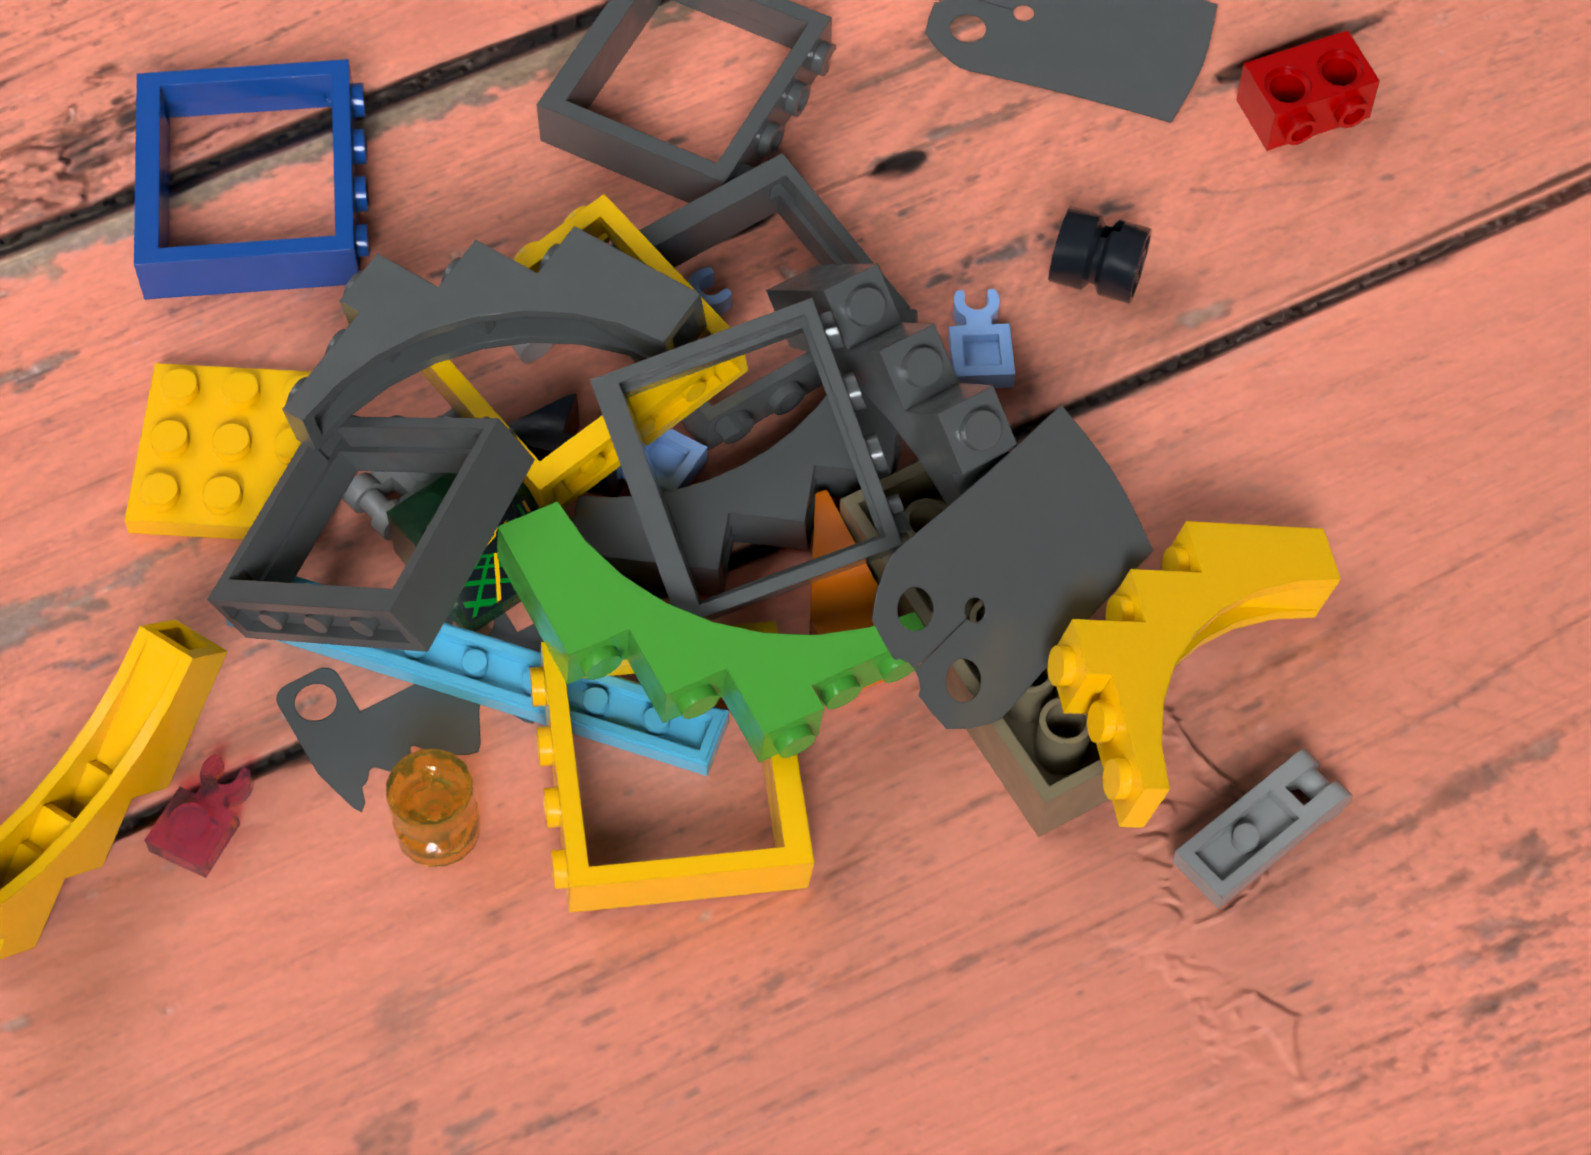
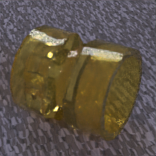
(433, 807)

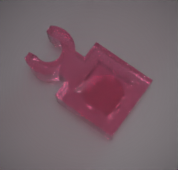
(200, 825)

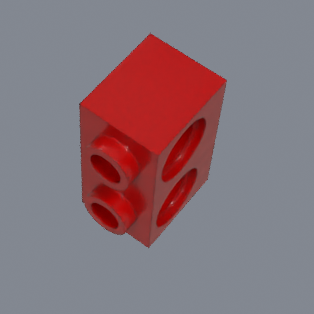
(1307, 90)

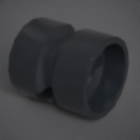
(1099, 254)

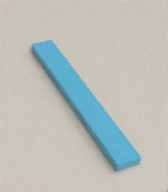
(498, 677)

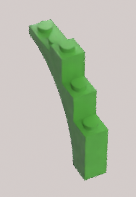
(684, 662)

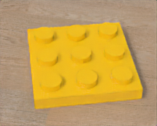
(210, 450)

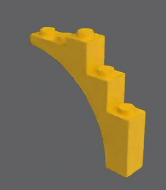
(1207, 585)
(118, 755)

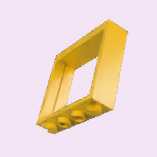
(591, 453)
(663, 880)

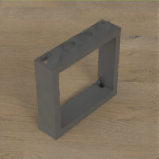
(653, 162)
(718, 216)
(845, 399)
(258, 585)

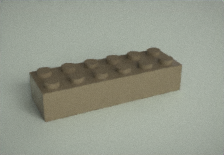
(1034, 747)

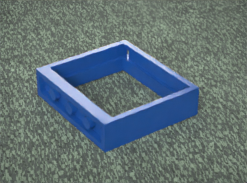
(253, 264)

